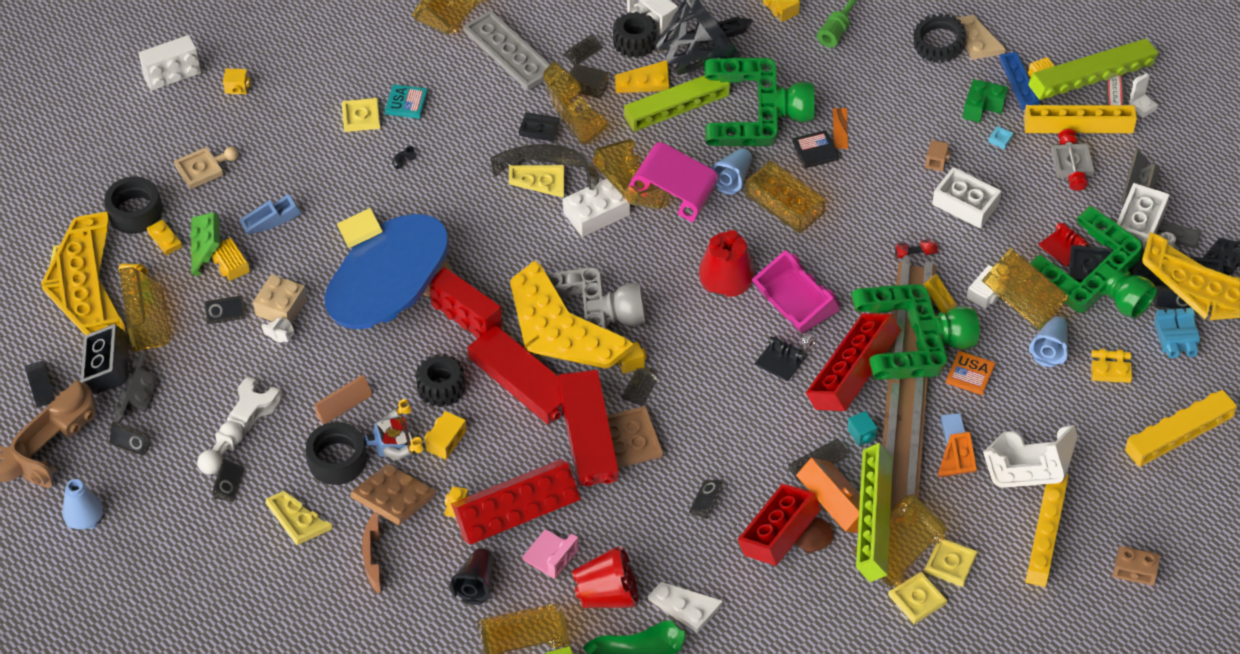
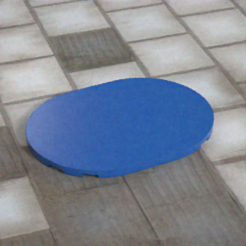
(387, 272)

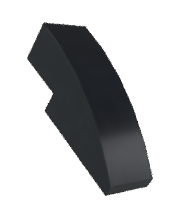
(39, 383)

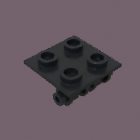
(1227, 251)
(780, 358)

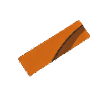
(840, 128)

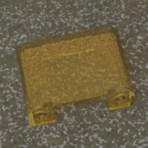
(562, 89)

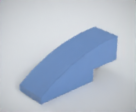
(270, 215)

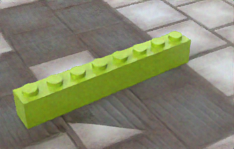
(1093, 69)
(874, 513)

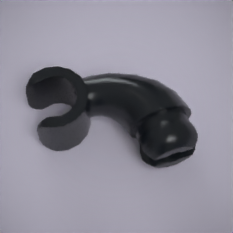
(398, 158)

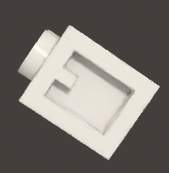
(1142, 102)

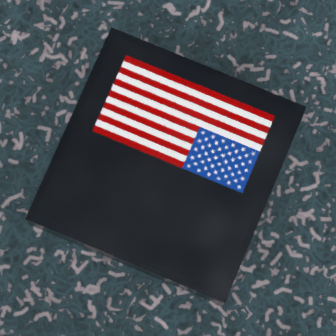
(815, 149)

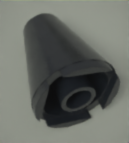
(474, 578)

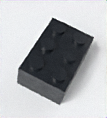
(105, 358)

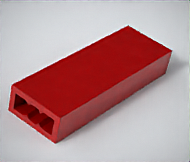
(518, 373)
(588, 428)

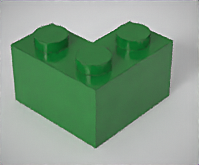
(984, 97)

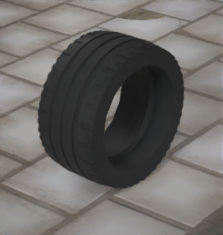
(132, 188)
(331, 434)

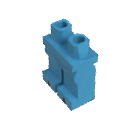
(1177, 331)

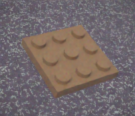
(633, 437)
(393, 494)

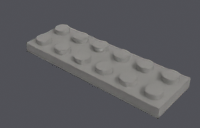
(507, 49)

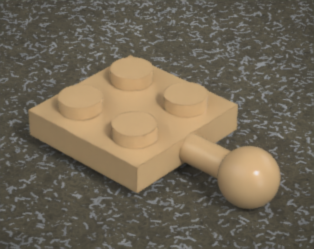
(202, 166)

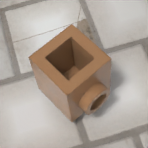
(937, 155)

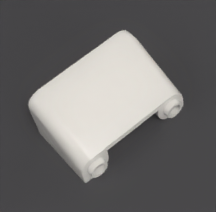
(1018, 464)

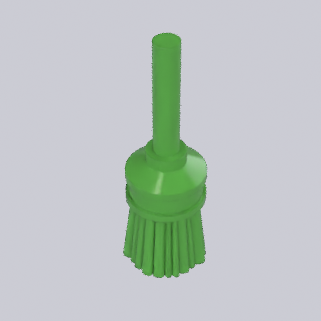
(835, 26)

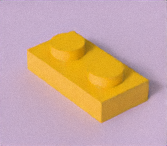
(164, 237)
(939, 293)

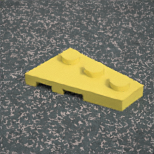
(540, 178)

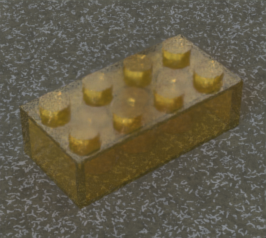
(785, 197)
(1025, 288)

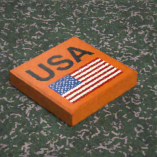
(970, 372)

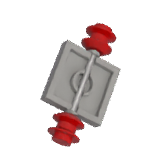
(1072, 160)

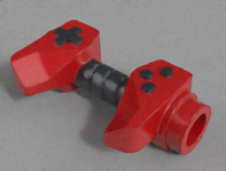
(926, 247)

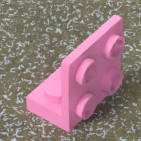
(551, 553)

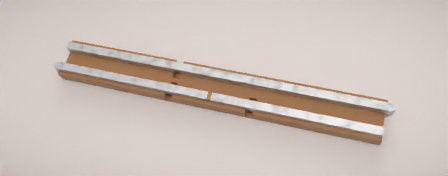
(906, 399)

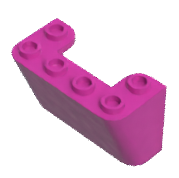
(678, 176)
(795, 292)

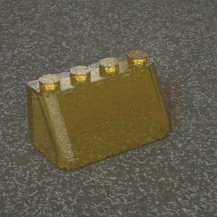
(144, 310)

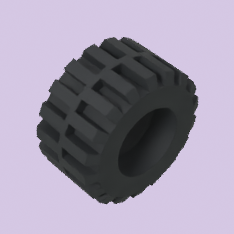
(634, 34)
(437, 368)

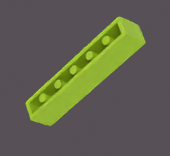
(674, 102)

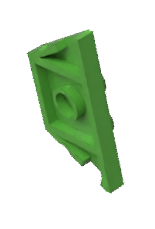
(204, 239)

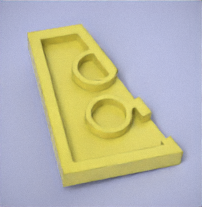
(296, 519)

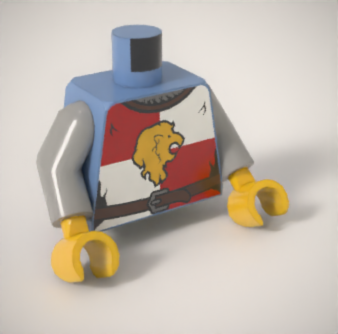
(393, 436)

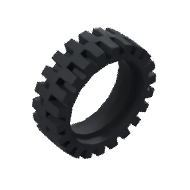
(938, 53)

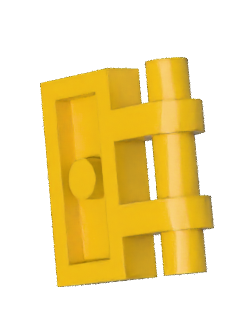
(1109, 370)

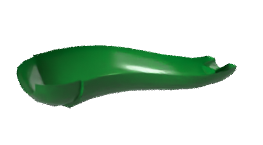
(657, 639)

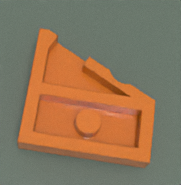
(958, 456)

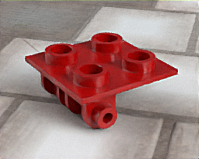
(1060, 241)

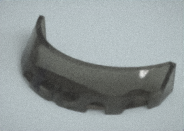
(545, 153)

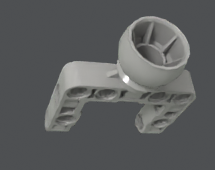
(599, 308)

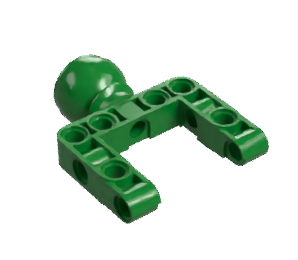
(772, 102)
(1130, 293)
(955, 328)

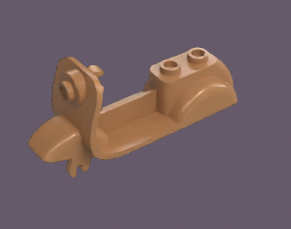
(65, 414)

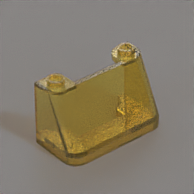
(443, 14)
(619, 166)
(911, 532)

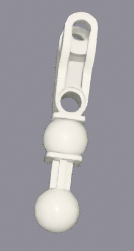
(241, 419)

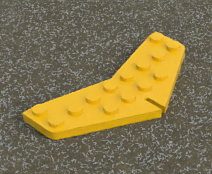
(74, 275)
(1192, 281)
(554, 331)

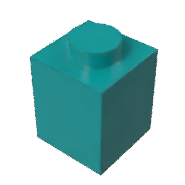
(862, 428)

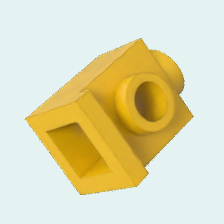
(454, 495)

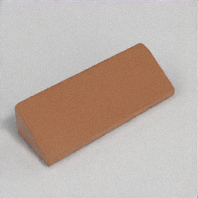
(343, 399)

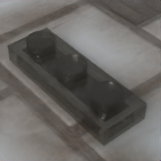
(832, 451)

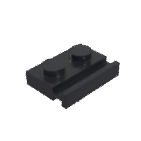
(539, 126)

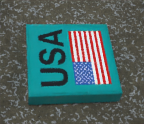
(406, 101)

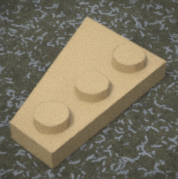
(979, 40)

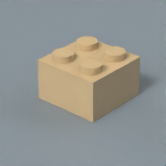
(279, 299)

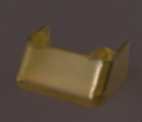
(523, 629)

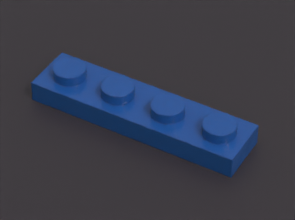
(1018, 79)

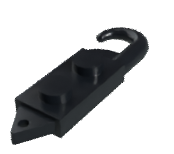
(732, 26)

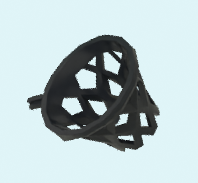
(705, 30)

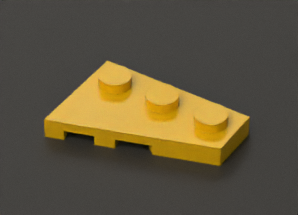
(644, 79)

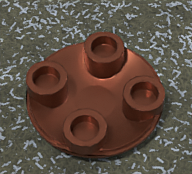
(816, 536)

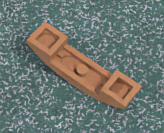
(371, 533)

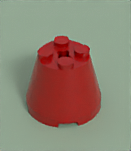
(727, 265)
(607, 581)

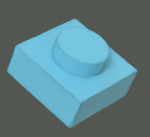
(1000, 137)

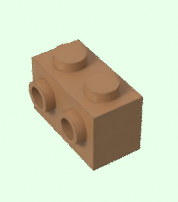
(1136, 565)

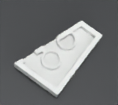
(685, 605)

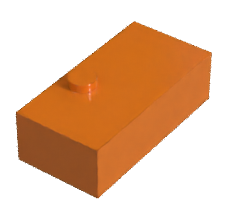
(832, 492)

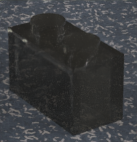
(592, 81)

